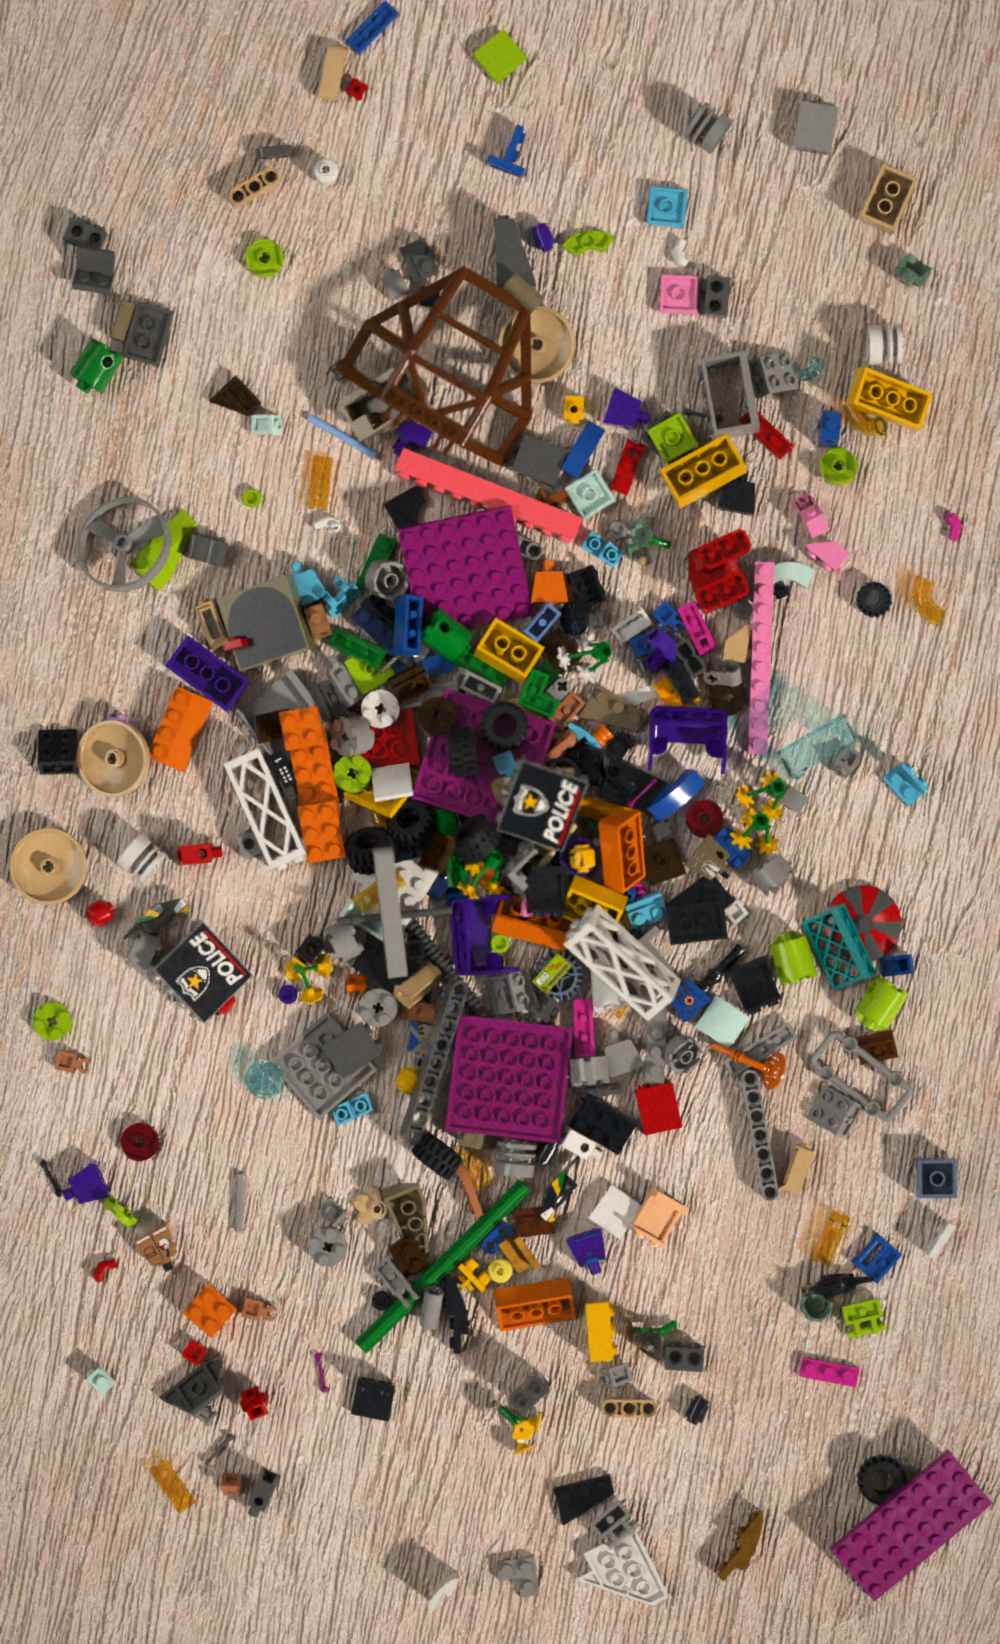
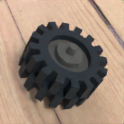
(874, 599)

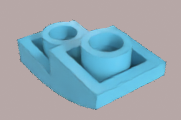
(601, 549)
(581, 733)
(353, 1108)

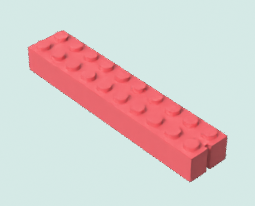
(487, 495)

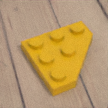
(385, 807)

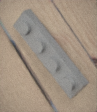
(763, 1047)
(655, 1048)

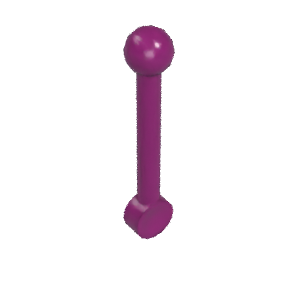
(630, 804)
(318, 1356)

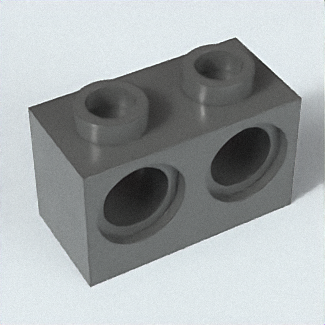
(87, 232)
(720, 297)
(683, 1362)

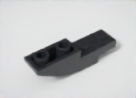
(455, 1305)

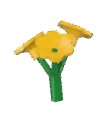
(296, 970)
(523, 1430)

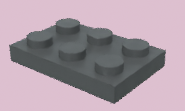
(148, 334)

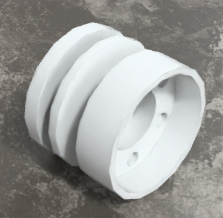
(884, 344)
(141, 859)

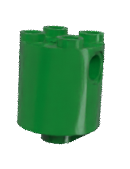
(95, 367)
(446, 635)

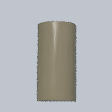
(523, 292)
(122, 321)

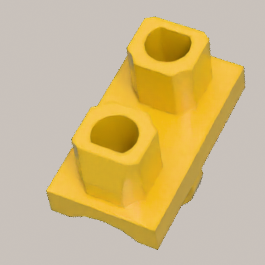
(480, 1281)

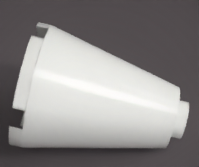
(603, 995)

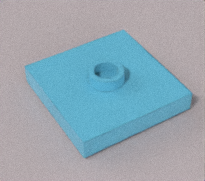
(667, 207)

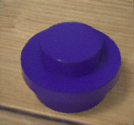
(288, 994)

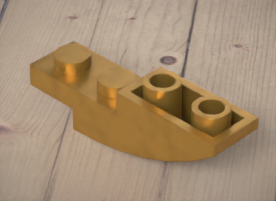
(748, 1539)

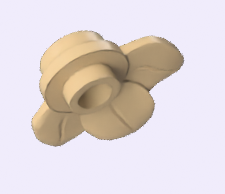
(366, 1206)

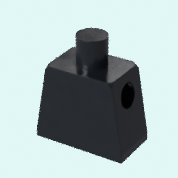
(739, 496)

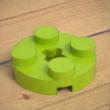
(260, 268)
(834, 476)
(362, 778)
(47, 1011)
(121, 1212)

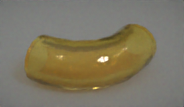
(863, 423)
(923, 601)

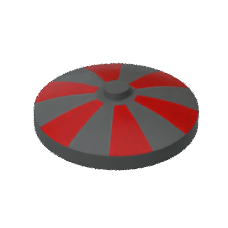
(873, 916)

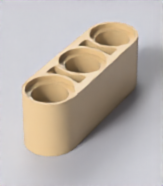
(333, 72)
(260, 179)
(619, 1403)

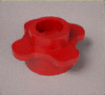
(356, 94)

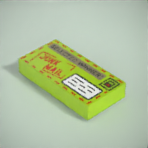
(551, 973)

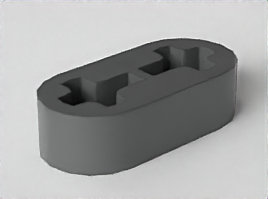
(274, 152)

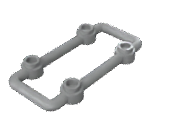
(850, 1044)

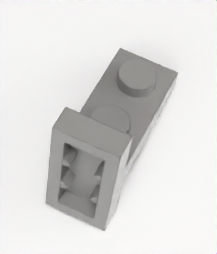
(644, 940)

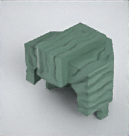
(912, 271)
(816, 1307)

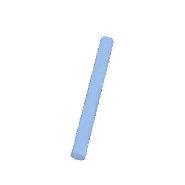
(342, 436)

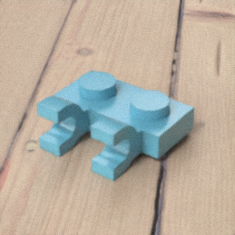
(347, 595)

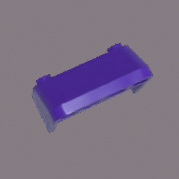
(688, 726)
(471, 936)

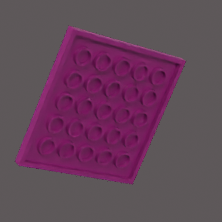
(468, 567)
(474, 793)
(509, 1079)

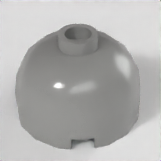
(682, 1053)

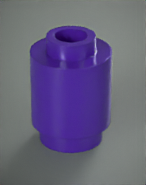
(543, 237)

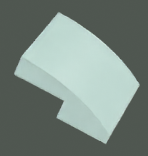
(722, 1022)

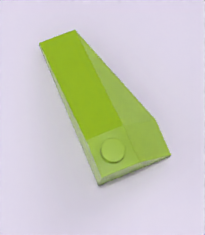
(181, 529)

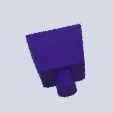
(624, 411)
(87, 1185)

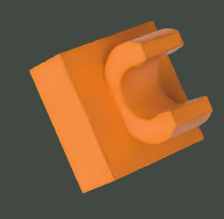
(356, 983)

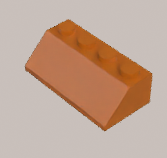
(180, 729)
(622, 850)
(538, 930)
(534, 1304)

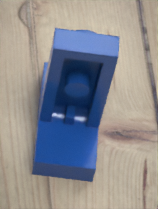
(511, 155)

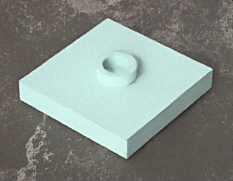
(590, 494)

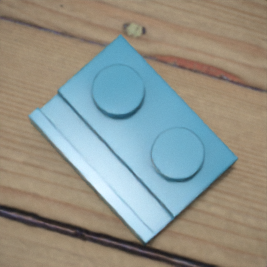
(646, 910)

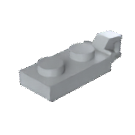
(342, 681)

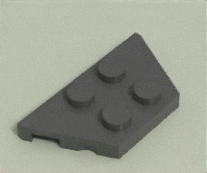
(198, 1387)

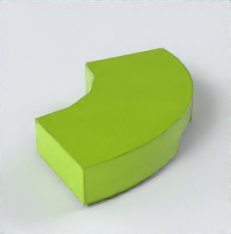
(588, 240)

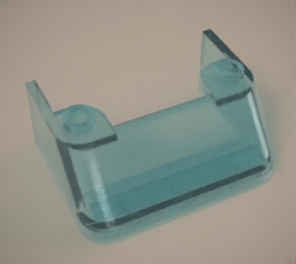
(816, 747)

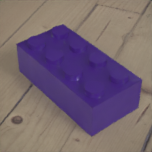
(208, 673)

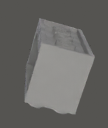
(722, 361)

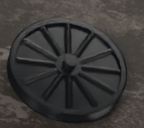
(574, 618)

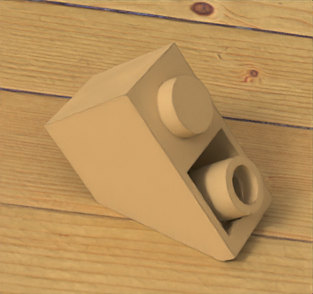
(737, 646)

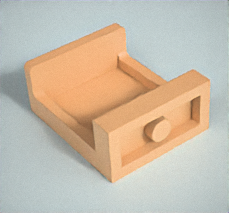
(657, 1217)

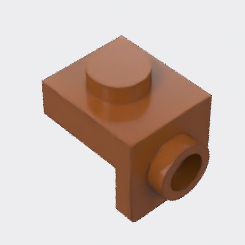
(556, 499)

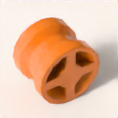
(602, 734)

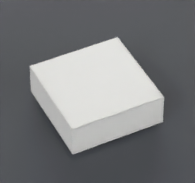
(735, 912)

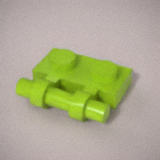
(862, 1312)

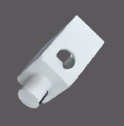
(573, 1140)

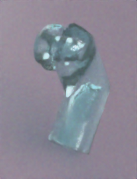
(811, 371)

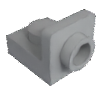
(846, 762)
(333, 1213)
(616, 1375)

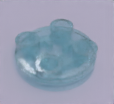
(265, 1079)

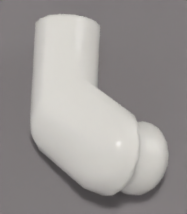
(677, 253)
(329, 522)

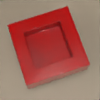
(234, 643)
(194, 1352)

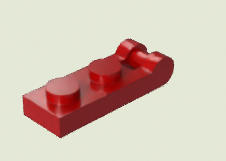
(627, 468)

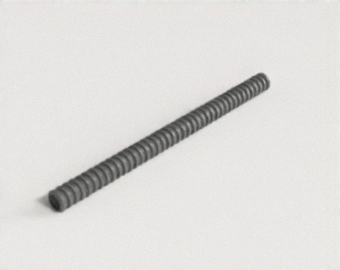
(448, 972)

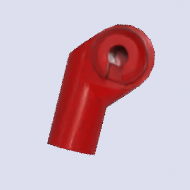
(101, 1267)

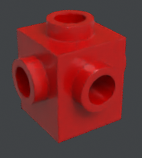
(254, 1402)

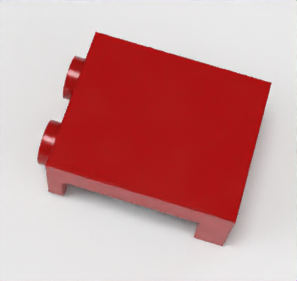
(658, 1107)

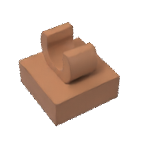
(231, 1483)

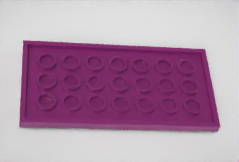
(910, 1525)

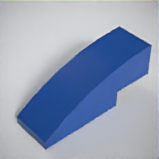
(582, 450)
(675, 794)

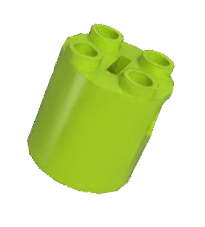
(792, 957)
(880, 1004)

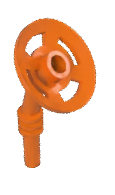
(767, 1068)

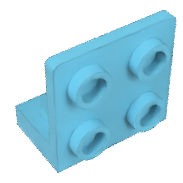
(905, 783)

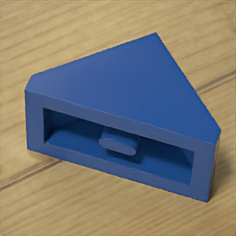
(896, 965)

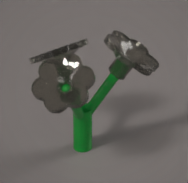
(649, 1338)

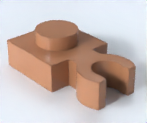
(68, 1062)
(254, 1309)

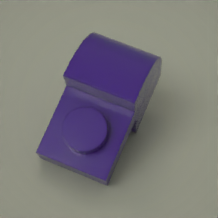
(412, 433)
(664, 648)

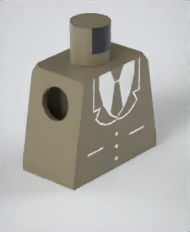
(710, 859)

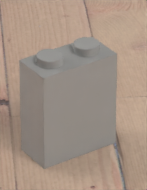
(815, 127)

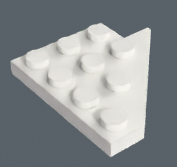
(411, 894)
(625, 1571)

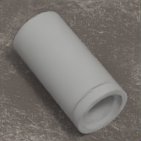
(431, 1307)

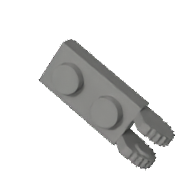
(395, 1280)

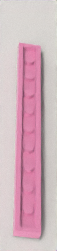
(761, 657)

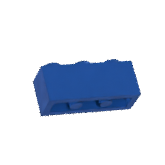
(408, 626)

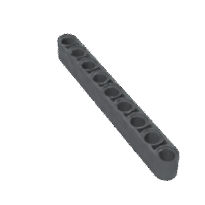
(433, 1052)

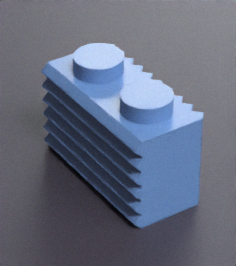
(542, 622)

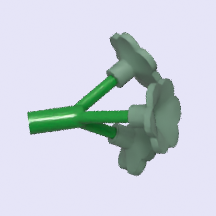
(641, 535)

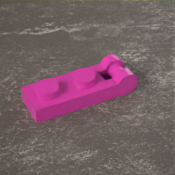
(696, 628)

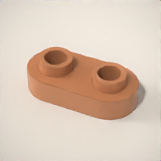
(564, 741)

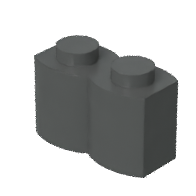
(206, 549)
(692, 662)

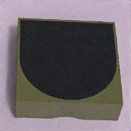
(269, 619)

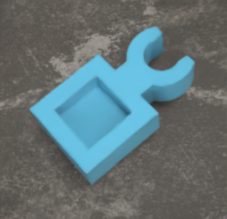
(505, 764)

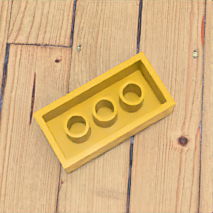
(888, 399)
(703, 471)

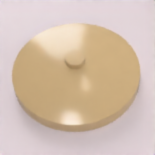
(550, 345)
(113, 758)
(48, 866)

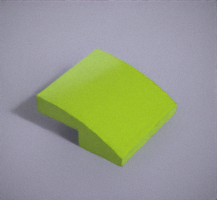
(500, 56)

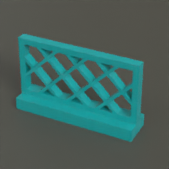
(850, 938)

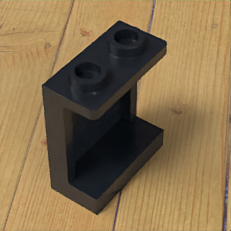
(680, 681)
(546, 890)
(755, 985)

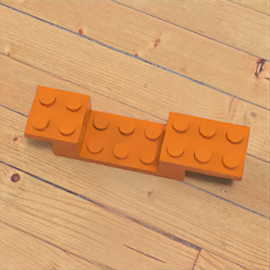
(316, 787)

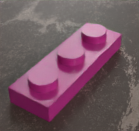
(583, 1027)
(829, 1372)

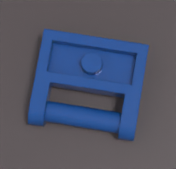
(881, 1262)

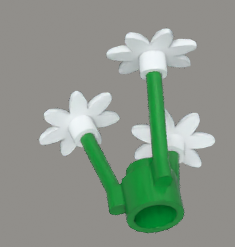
(601, 652)

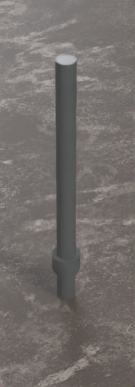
(357, 919)

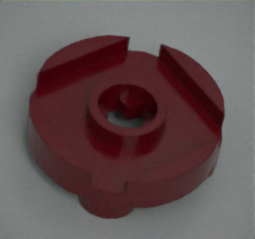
(701, 808)
(134, 1132)

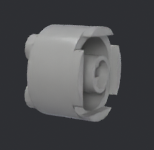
(378, 573)
(352, 736)
(773, 874)
(343, 942)
(142, 951)
(368, 1011)
(589, 1071)
(324, 1256)

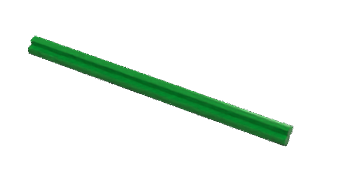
(444, 1264)

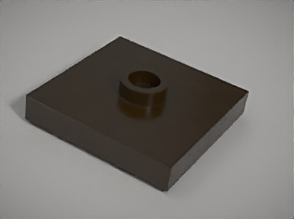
(438, 852)
(663, 862)

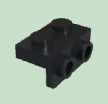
(586, 586)

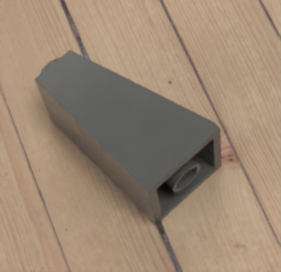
(510, 253)

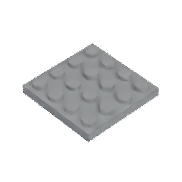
(312, 1072)

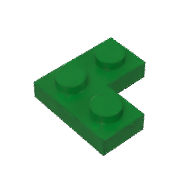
(533, 695)

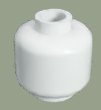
(329, 177)

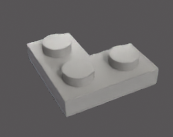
(522, 1569)

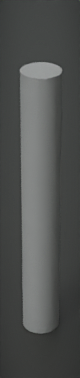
(239, 1202)

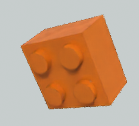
(210, 1310)

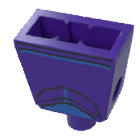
(588, 1249)

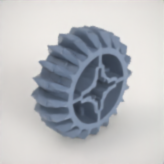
(575, 973)

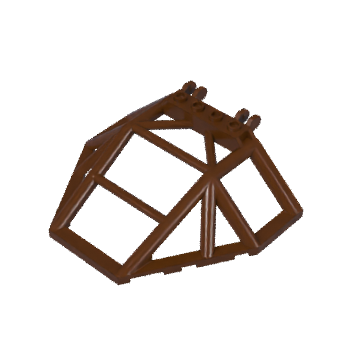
(410, 344)

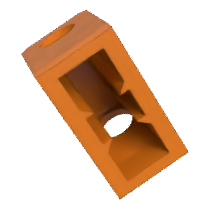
(549, 585)

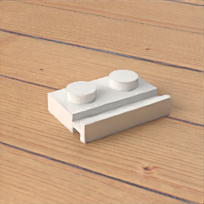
(934, 1246)

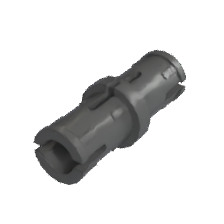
(599, 1090)

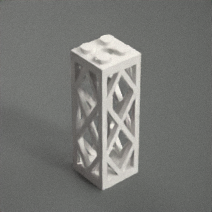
(287, 856)
(579, 937)

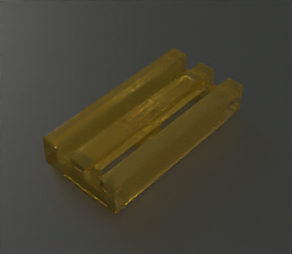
(471, 1152)

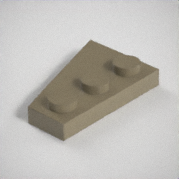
(612, 710)

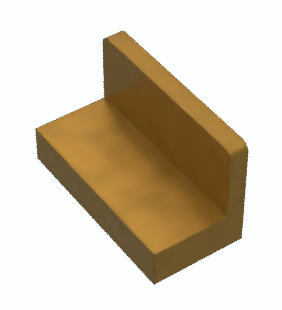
(518, 1253)

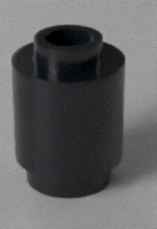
(546, 1153)
(697, 1410)

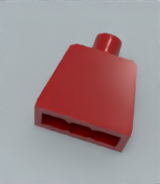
(189, 854)

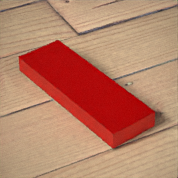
(770, 436)

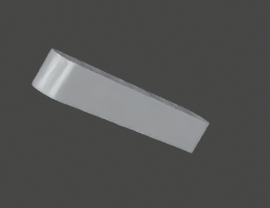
(390, 912)
(764, 1143)

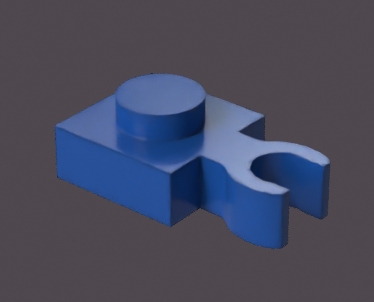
(666, 615)

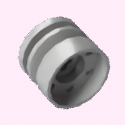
(707, 127)
(515, 1158)

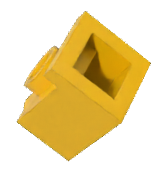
(570, 401)

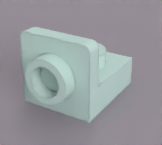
(266, 425)
(100, 1379)

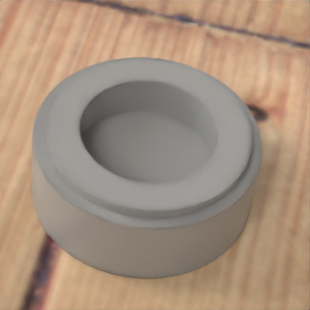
(618, 530)
(742, 610)

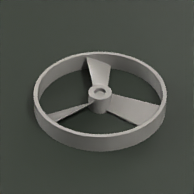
(125, 543)

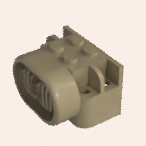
(365, 410)

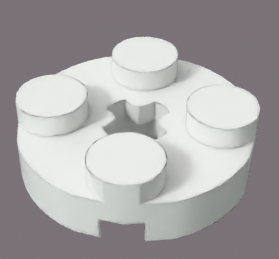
(385, 718)

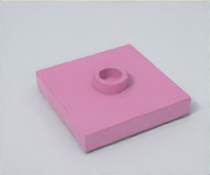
(679, 294)

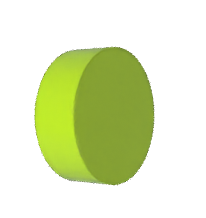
(252, 498)
(499, 943)

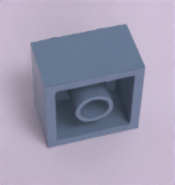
(936, 1178)

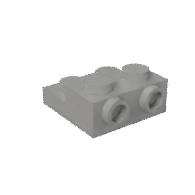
(507, 993)

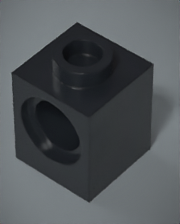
(305, 957)

